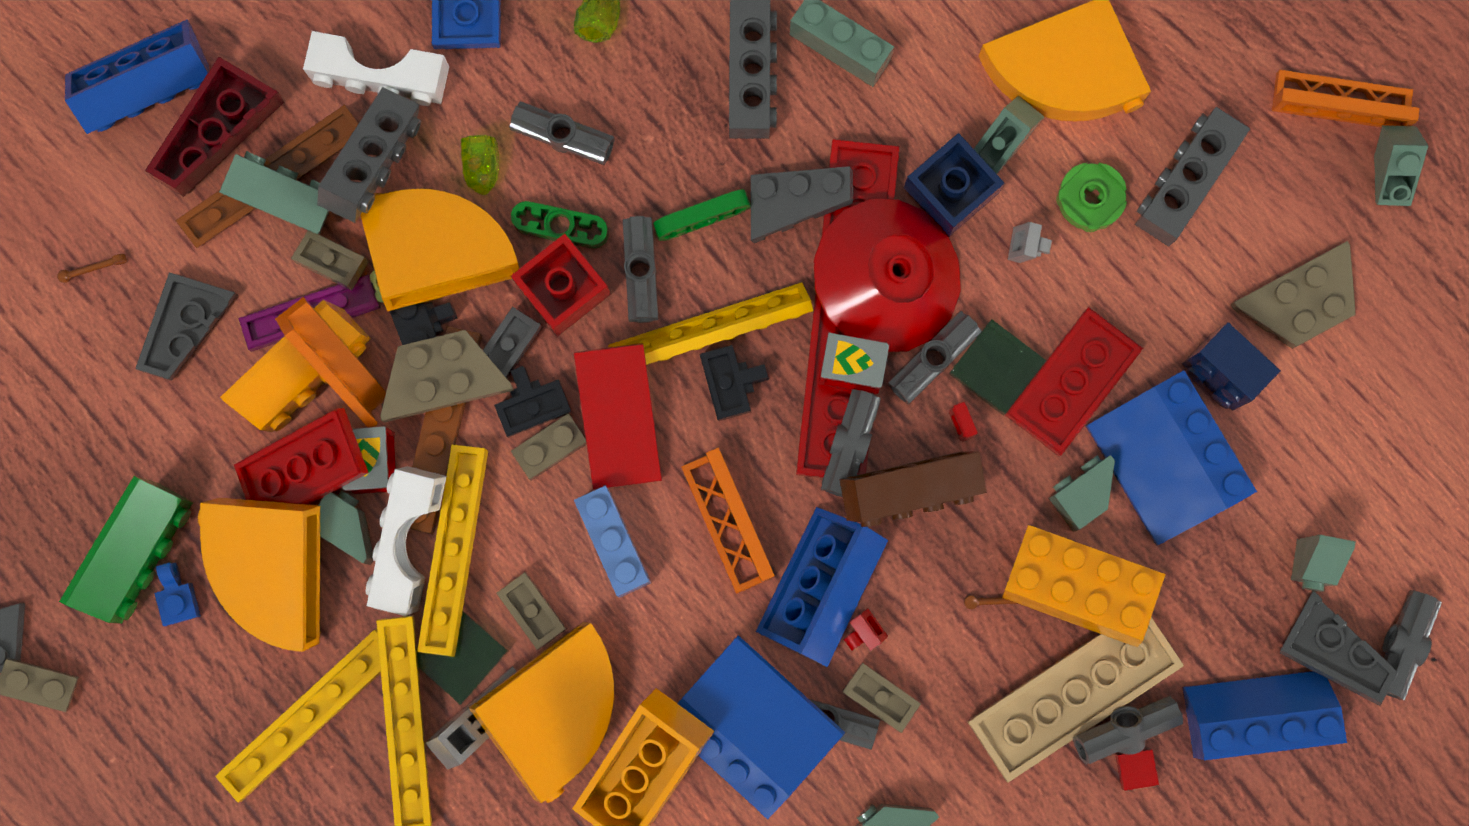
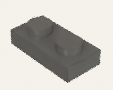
(511, 340)

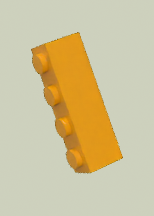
(285, 378)

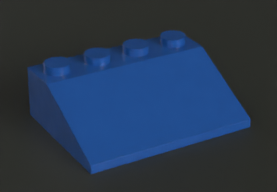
(1171, 458)
(762, 727)

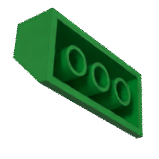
(127, 551)

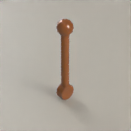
(65, 276)
(972, 602)

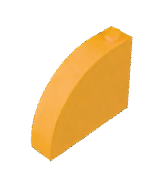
(1069, 65)
(433, 246)
(265, 567)
(552, 712)

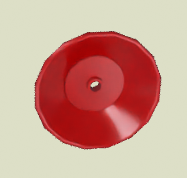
(858, 278)

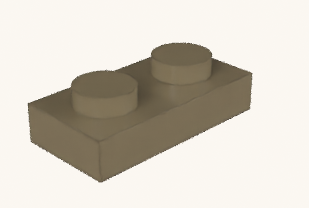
(330, 260)
(549, 447)
(531, 611)
(37, 684)
(881, 697)

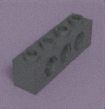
(744, 120)
(1225, 137)
(351, 198)

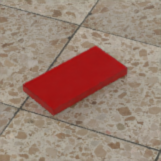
(1074, 381)
(618, 416)
(304, 463)

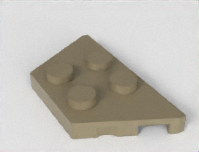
(1305, 298)
(440, 375)

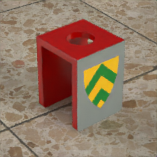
(853, 363)
(379, 454)

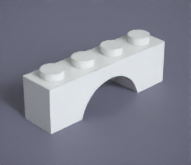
(416, 76)
(395, 582)

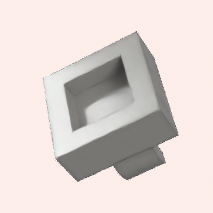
(1027, 243)

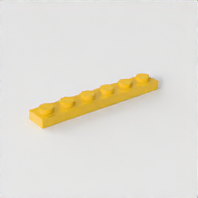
(722, 323)
(453, 551)
(302, 719)
(404, 721)

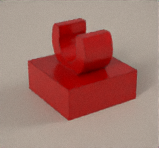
(866, 631)

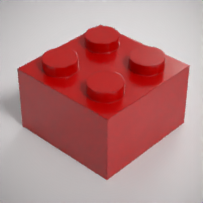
(561, 284)

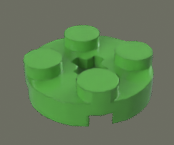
(1090, 215)

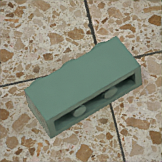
(841, 40)
(274, 192)

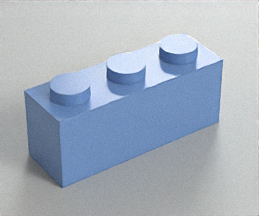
(612, 541)

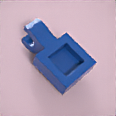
(176, 601)

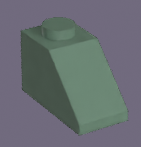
(1008, 133)
(345, 526)
(1320, 561)
(896, 816)

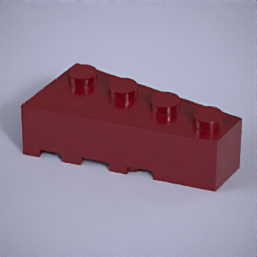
(212, 126)

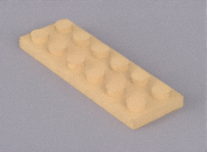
(1070, 698)

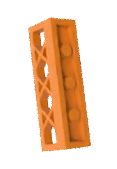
(1339, 106)
(332, 359)
(739, 514)

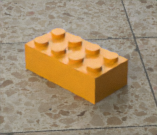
(1084, 586)
(644, 764)

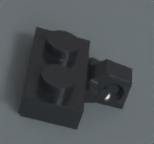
(421, 321)
(730, 381)
(531, 404)

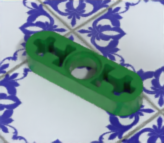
(537, 210)
(701, 215)

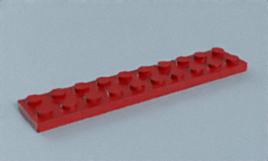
(825, 406)

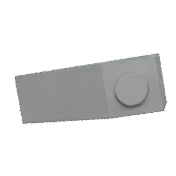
(462, 733)

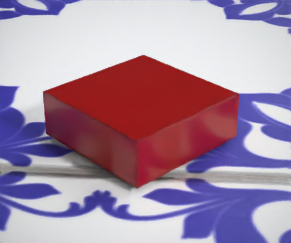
(963, 422)
(1137, 770)

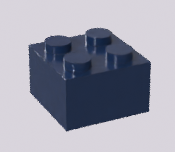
(953, 184)
(1230, 367)

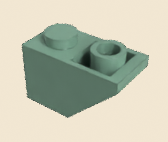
(1398, 164)
(1086, 496)

